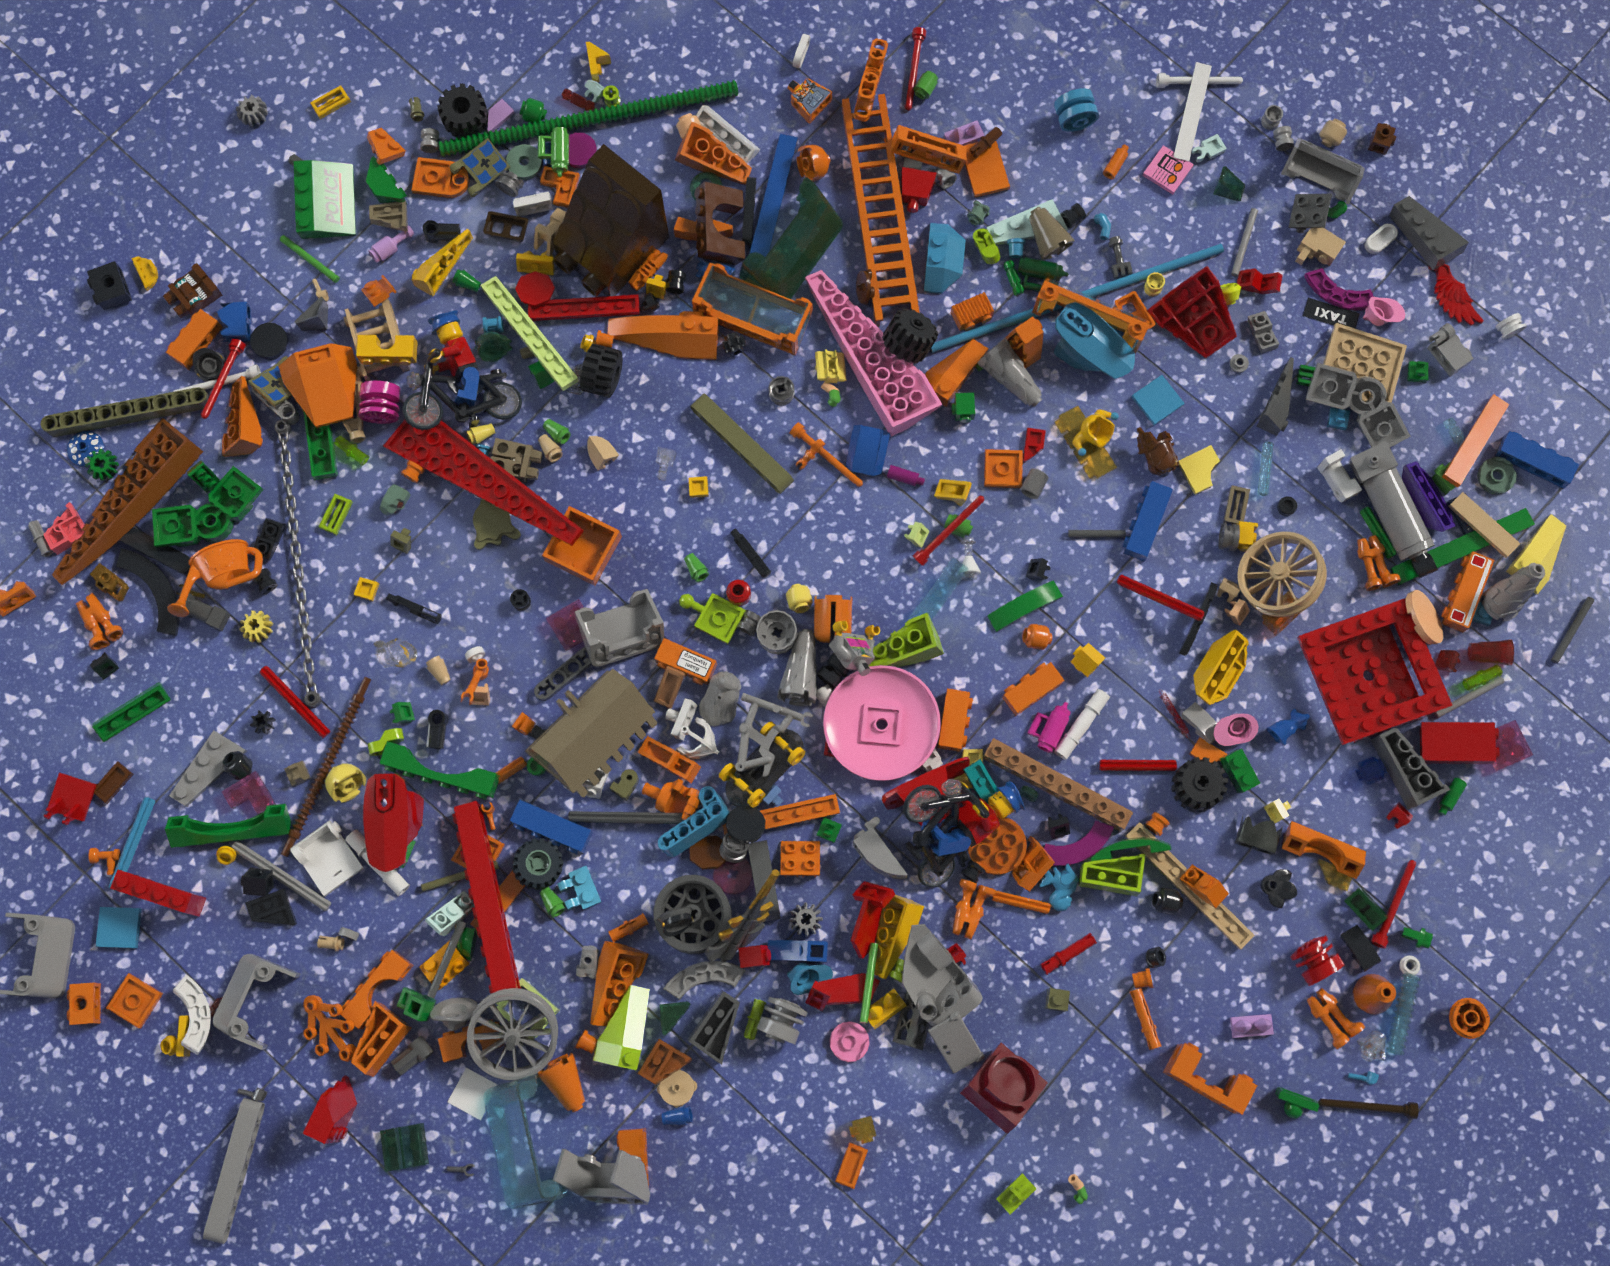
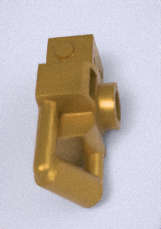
(110, 581)

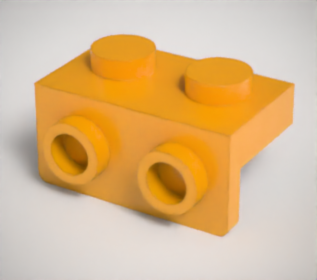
(455, 966)

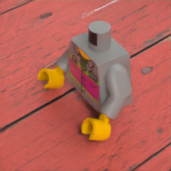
(853, 649)

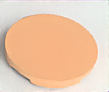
(1425, 617)

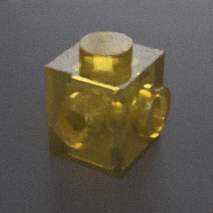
(863, 1129)

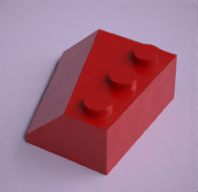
(332, 1113)

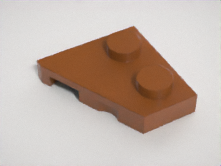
(663, 1062)

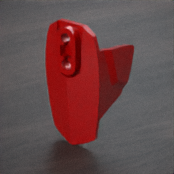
(935, 777)
(392, 826)

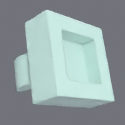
(595, 88)

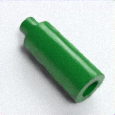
(1452, 796)

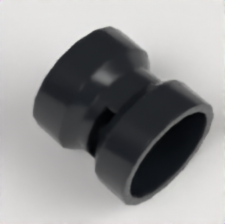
(1073, 215)
(676, 281)
(265, 582)

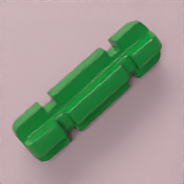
(1013, 278)

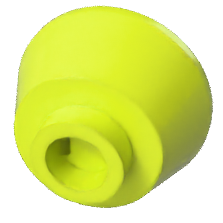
(1231, 292)

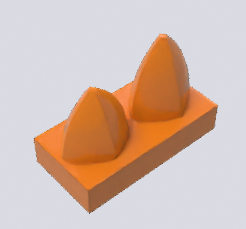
(15, 597)

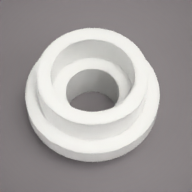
(1415, 965)

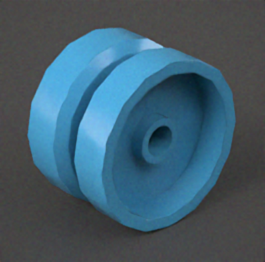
(1076, 110)

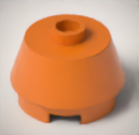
(1469, 1018)

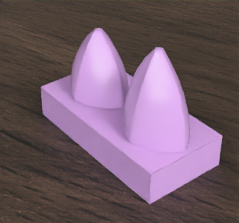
(965, 134)
(1251, 1025)

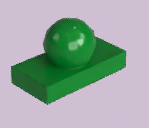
(1295, 1102)

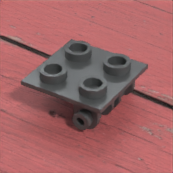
(1309, 211)

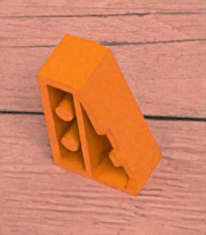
(1027, 341)
(380, 1039)
(634, 1143)

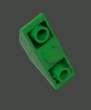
(382, 184)

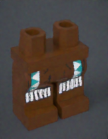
(194, 292)

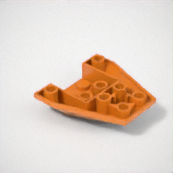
(322, 382)

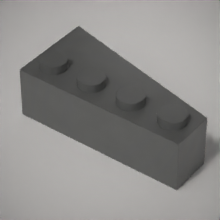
(1407, 770)

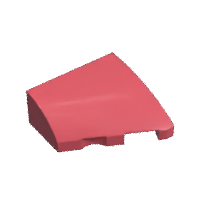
(64, 530)

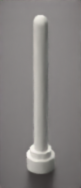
(1164, 80)
(249, 373)

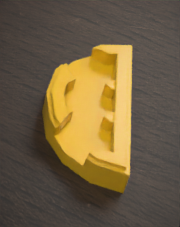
(147, 271)

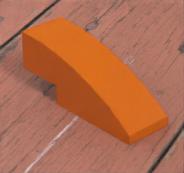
(686, 229)
(669, 759)

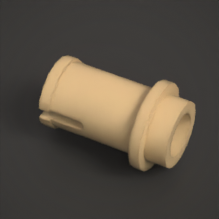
(336, 943)

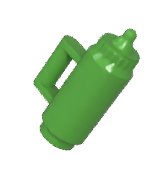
(559, 149)

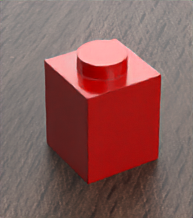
(754, 956)

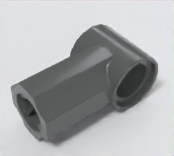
(416, 1053)

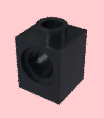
(257, 882)

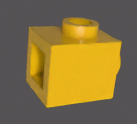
(1087, 659)

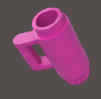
(1053, 728)

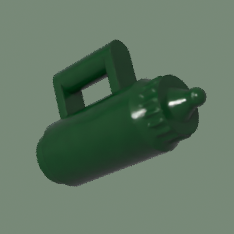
(1039, 269)

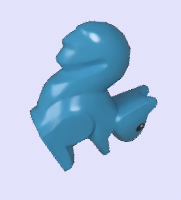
(1065, 885)

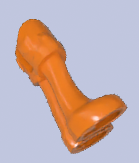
(1375, 552)
(1321, 1012)

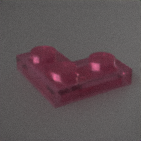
(251, 789)

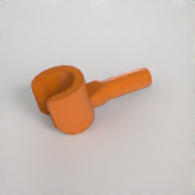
(489, 813)

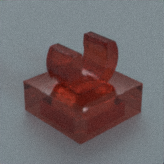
(1447, 660)

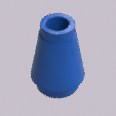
(678, 1116)

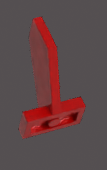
(874, 899)
(839, 991)

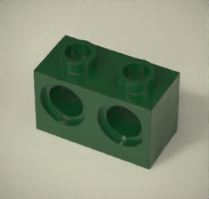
(1366, 908)

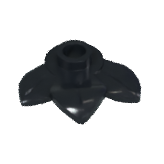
(1281, 889)

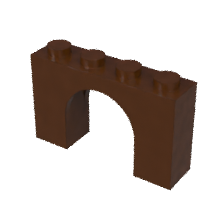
(710, 242)

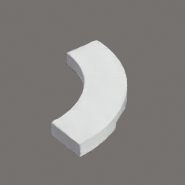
(198, 1013)

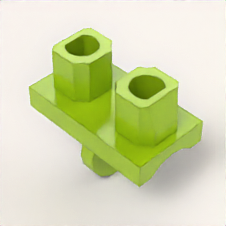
(1016, 1193)

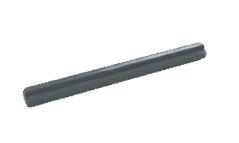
(625, 817)

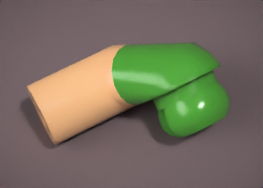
(834, 394)
(1078, 1185)

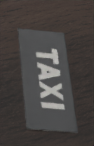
(1330, 313)

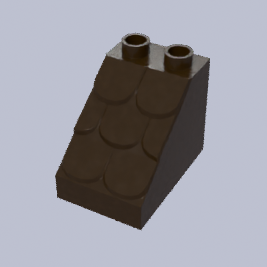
(610, 224)

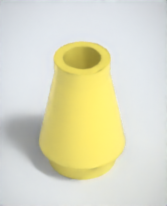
(480, 433)

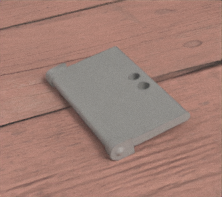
(955, 1037)

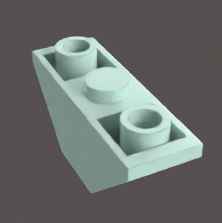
(447, 917)

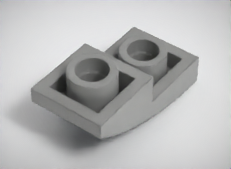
(1262, 332)
(1201, 721)

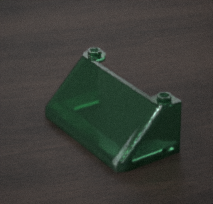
(798, 246)

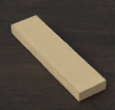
(1484, 525)

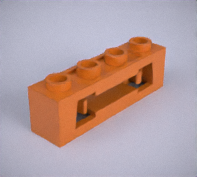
(929, 149)

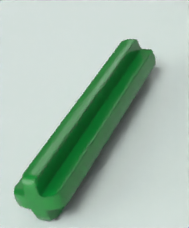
(1377, 530)

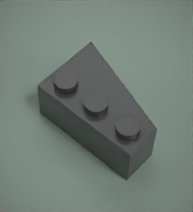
(714, 1028)

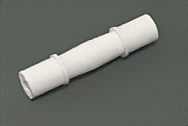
(1081, 724)
(391, 878)

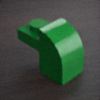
(416, 1004)

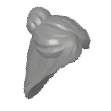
(721, 699)

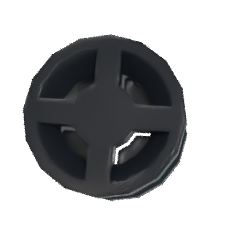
(518, 596)
(973, 871)

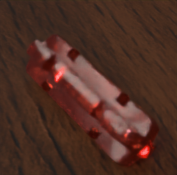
(578, 100)

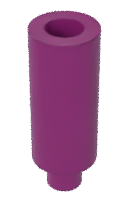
(905, 476)

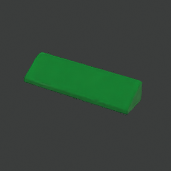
(131, 711)

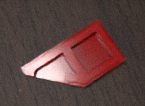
(1033, 443)

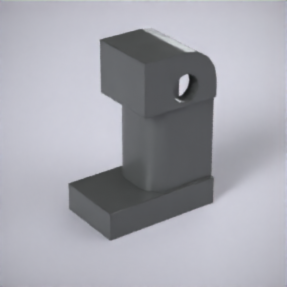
(213, 616)

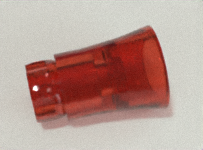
(1492, 652)

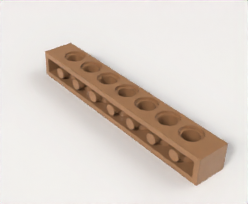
(1057, 785)

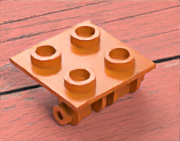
(800, 858)

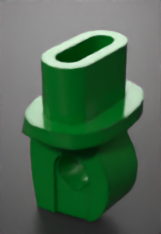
(1422, 938)

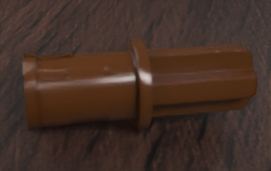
(986, 142)

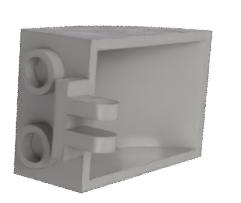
(876, 853)

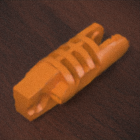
(647, 269)

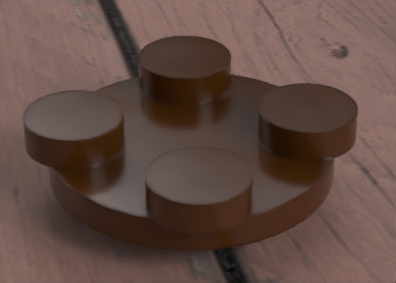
(863, 286)

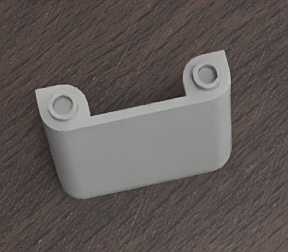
(621, 630)

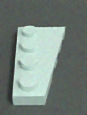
(1020, 225)

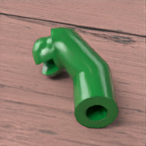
(1337, 210)

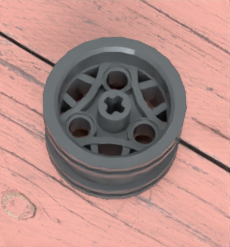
(699, 906)

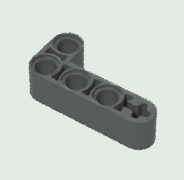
(761, 870)

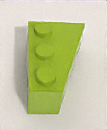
(1114, 875)

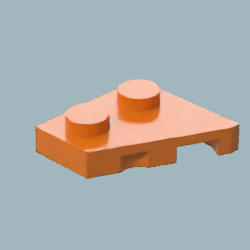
(384, 146)

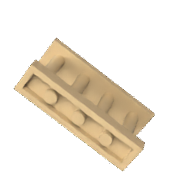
(390, 327)

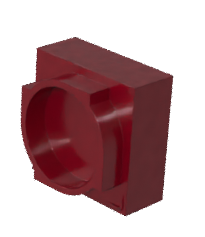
(1004, 1087)

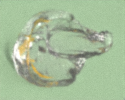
(395, 653)

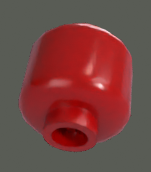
(738, 592)

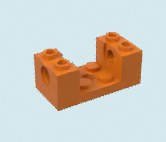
(1235, 1093)

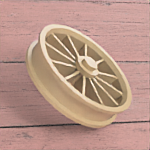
(1282, 574)

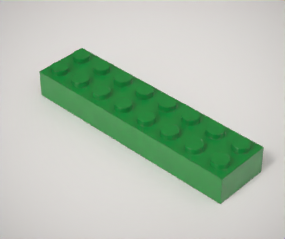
(320, 450)

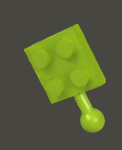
(717, 617)

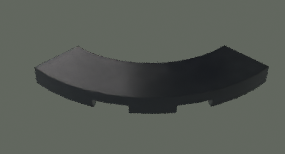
(1192, 633)

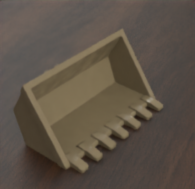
(592, 731)

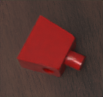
(916, 187)

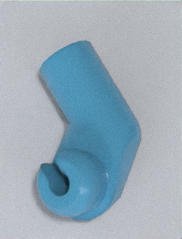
(1105, 224)

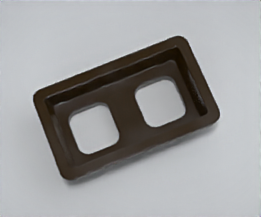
(508, 221)

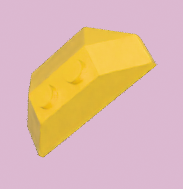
(1221, 667)

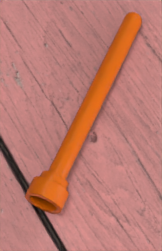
(799, 432)

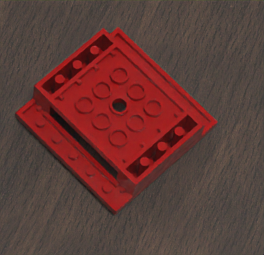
(1365, 643)

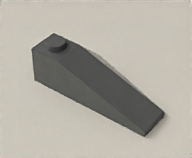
(1277, 408)

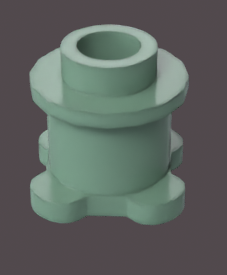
(978, 213)

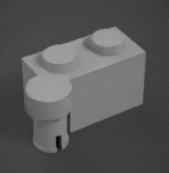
(1449, 350)

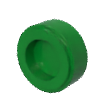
(535, 768)

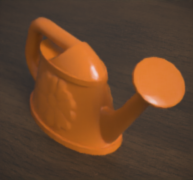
(221, 567)

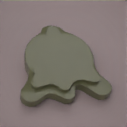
(491, 525)

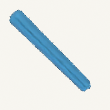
(134, 836)

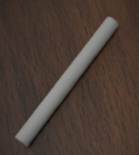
(1244, 242)
(1470, 696)

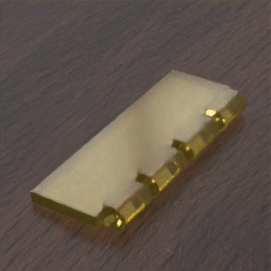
(1097, 457)

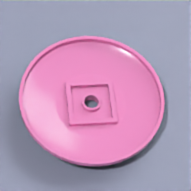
(882, 695)

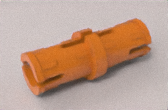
(628, 927)

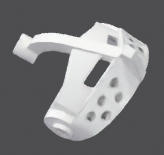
(707, 744)

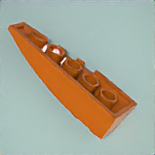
(671, 334)

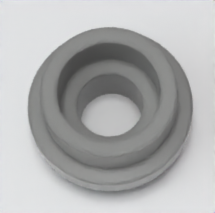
(1239, 368)

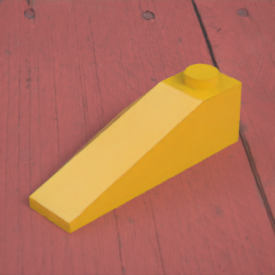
(436, 268)

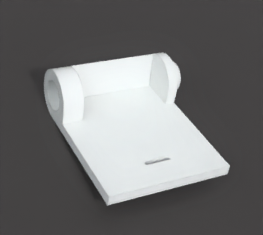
(325, 855)

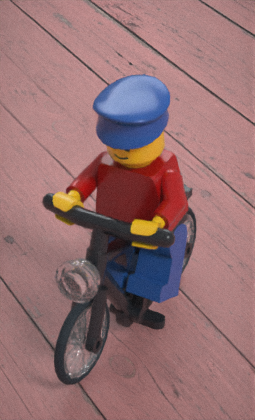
(425, 410)
(959, 830)

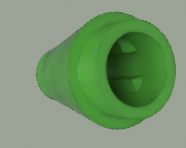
(557, 431)
(696, 568)
(552, 902)

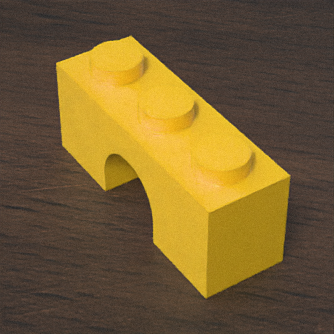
(402, 352)

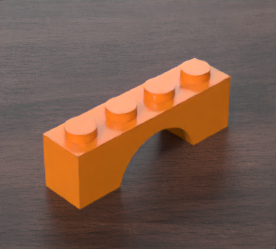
(1345, 857)
(360, 1007)

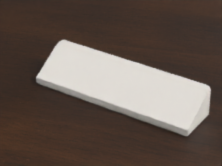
(727, 133)

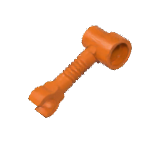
(480, 672)

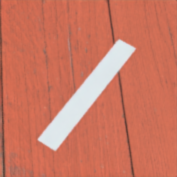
(1192, 111)

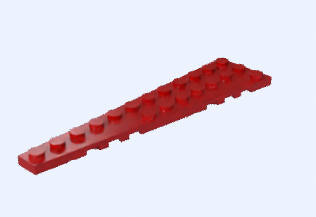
(464, 465)

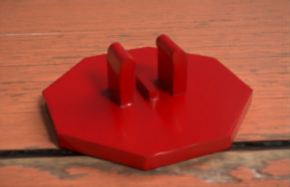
(535, 288)

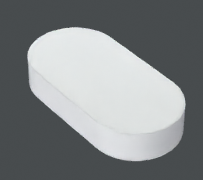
(801, 51)
(1381, 238)

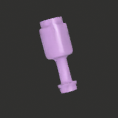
(388, 246)

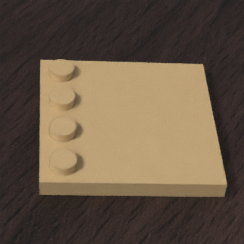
(1366, 356)

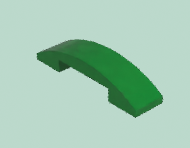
(1024, 605)
(1155, 845)

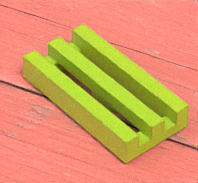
(322, 525)

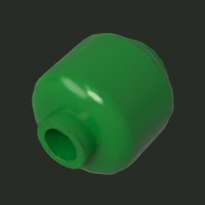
(532, 110)

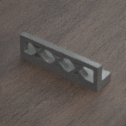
(916, 1026)

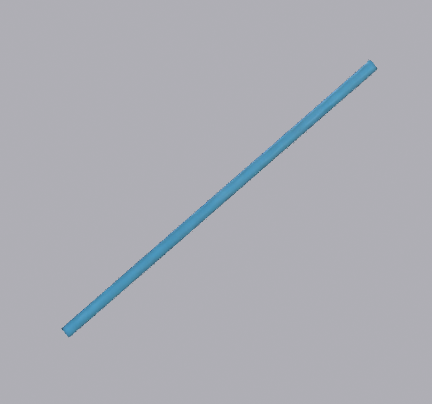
(1093, 292)

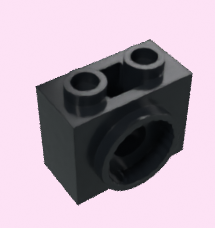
(99, 281)

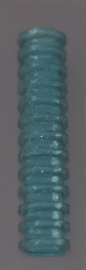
(1403, 1014)

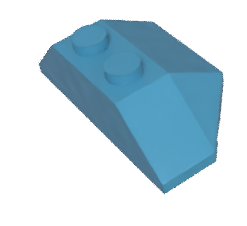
(944, 258)

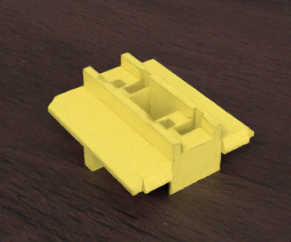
(830, 366)

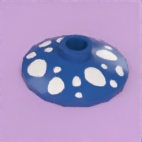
(78, 455)

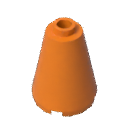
(1373, 994)
(564, 1082)

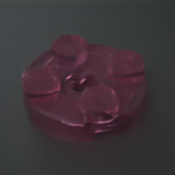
(729, 885)

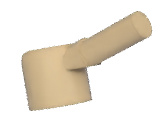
(319, 293)

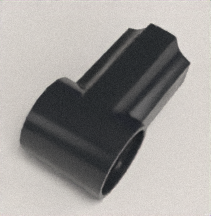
(443, 231)
(436, 732)

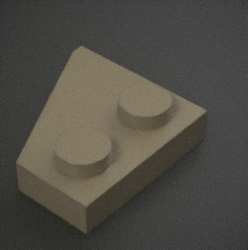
(389, 215)

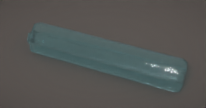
(1265, 468)

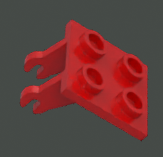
(70, 798)

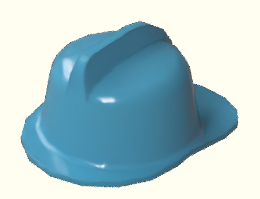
(804, 975)

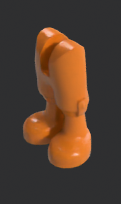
(92, 617)
(970, 914)

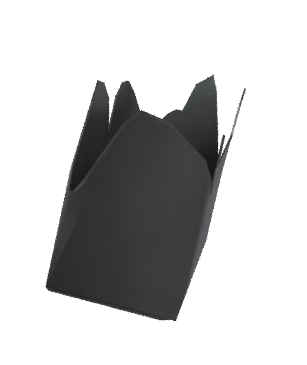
(1261, 837)

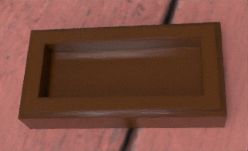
(112, 782)

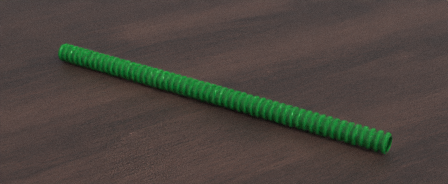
(591, 117)

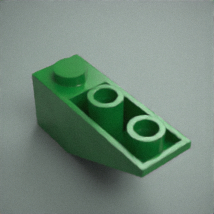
(203, 476)

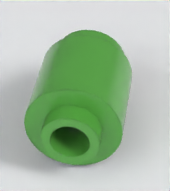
(926, 85)
(963, 529)

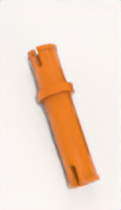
(1146, 1021)

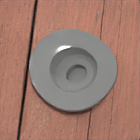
(454, 1012)

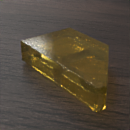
(1334, 877)

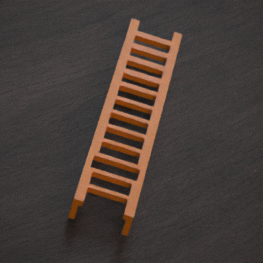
(866, 235)

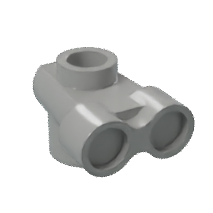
(587, 965)

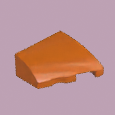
(1033, 866)

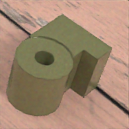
(626, 786)

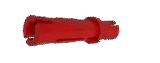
(1060, 958)

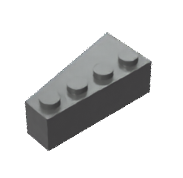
(1427, 233)

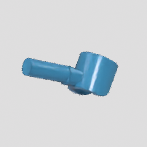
(1371, 1077)

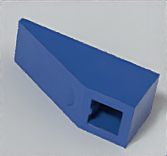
(798, 950)

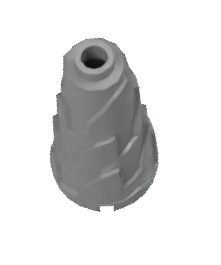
(1008, 370)
(1510, 594)
(800, 673)

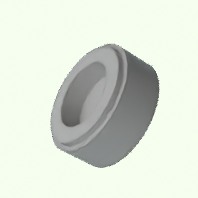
(349, 934)

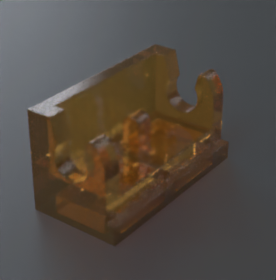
(1278, 624)

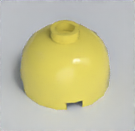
(344, 782)

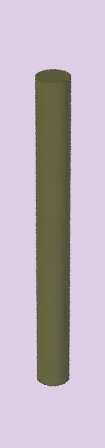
(447, 880)

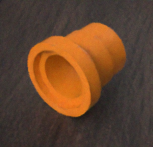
(604, 339)
(1142, 979)
(586, 1042)

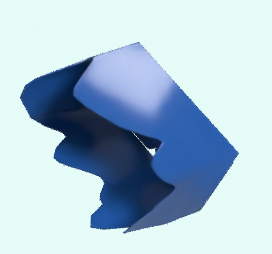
(238, 319)

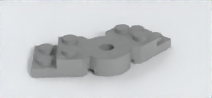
(1343, 389)

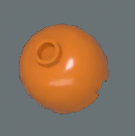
(813, 162)

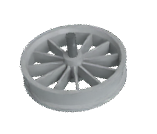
(512, 1034)

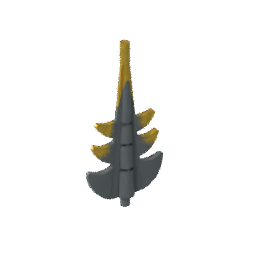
(744, 927)

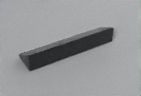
(165, 555)

